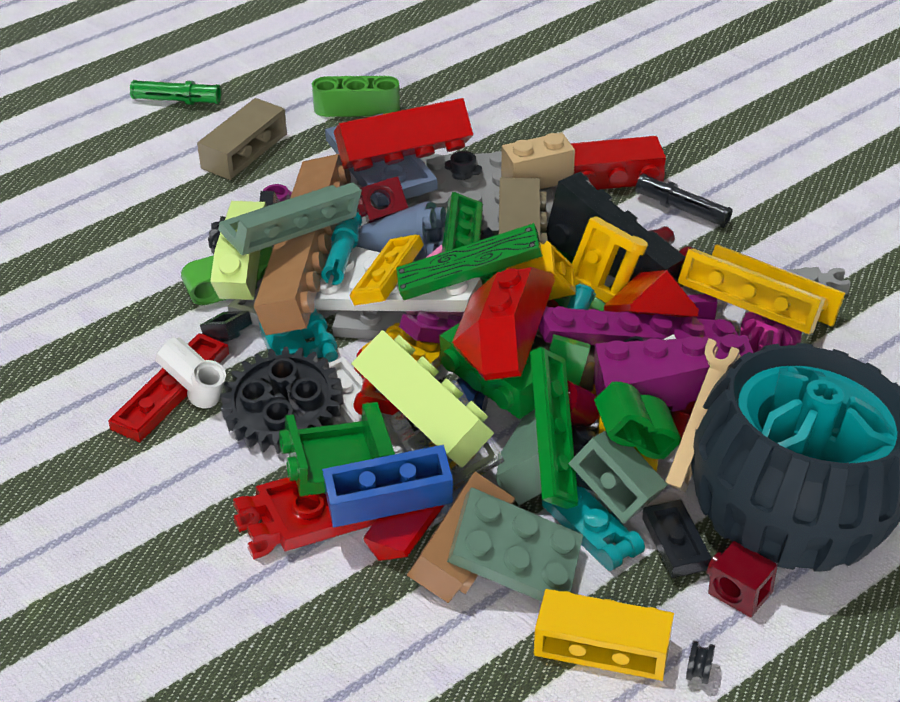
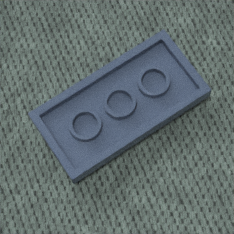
(412, 172)

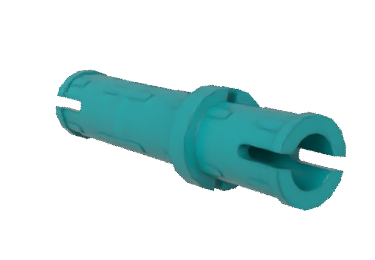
(344, 239)

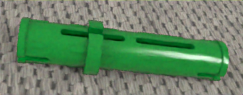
(187, 92)

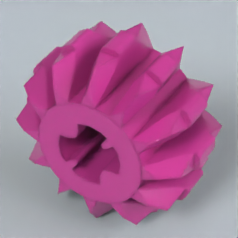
(766, 332)

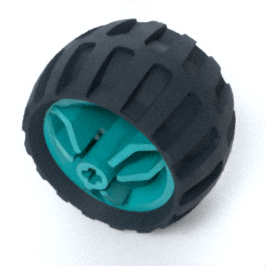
(801, 456)

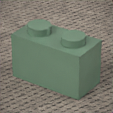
(618, 476)

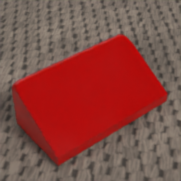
(398, 534)

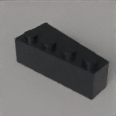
(579, 201)

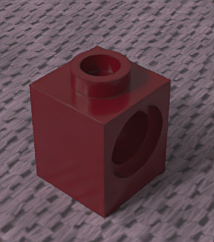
(391, 189)
(741, 578)

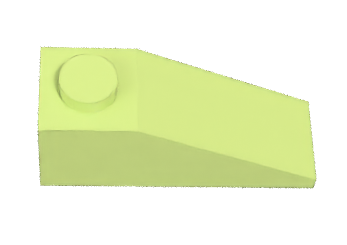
(234, 274)

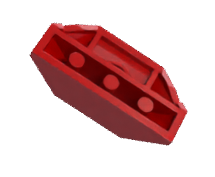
(503, 321)

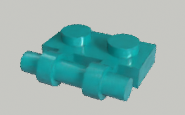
(323, 345)

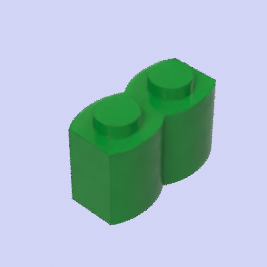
(637, 420)

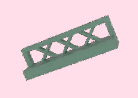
(291, 218)

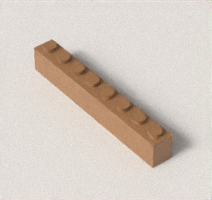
(297, 264)

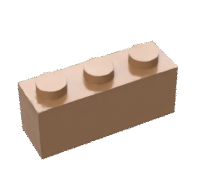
(431, 566)

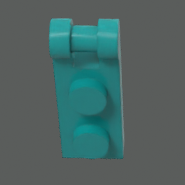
(598, 530)

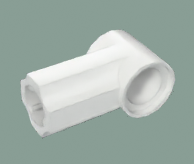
(192, 372)

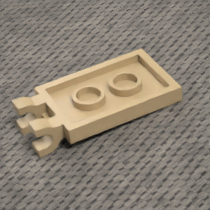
(681, 471)

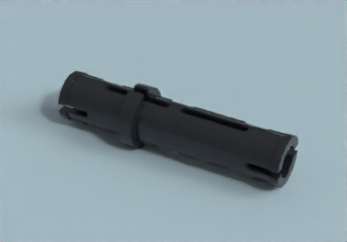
(671, 195)

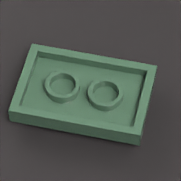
(514, 546)

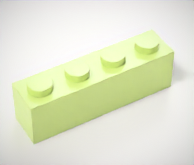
(422, 398)

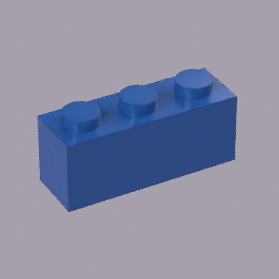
(388, 485)

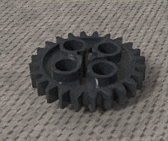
(280, 387)

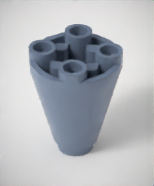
(421, 219)

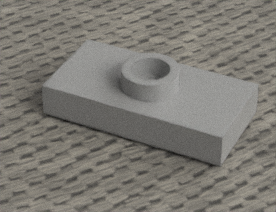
(364, 323)

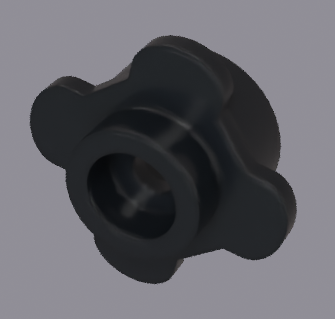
(463, 165)

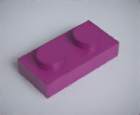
(427, 326)

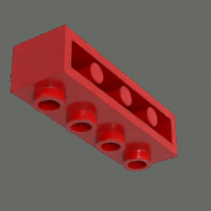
(403, 134)

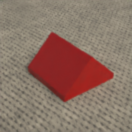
(651, 295)

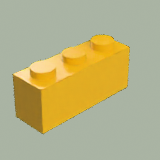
(603, 634)

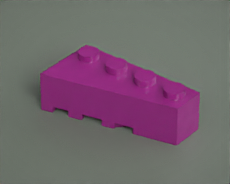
(661, 368)

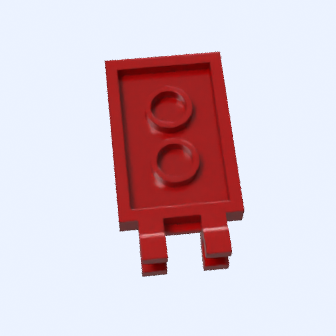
(286, 518)

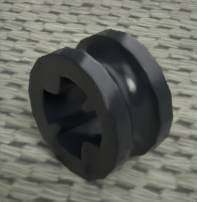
(700, 662)

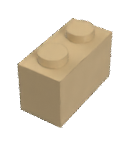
(542, 157)

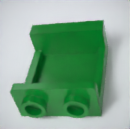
(332, 446)

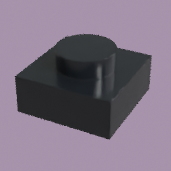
(226, 325)

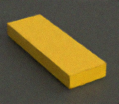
(382, 274)

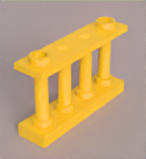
(761, 288)

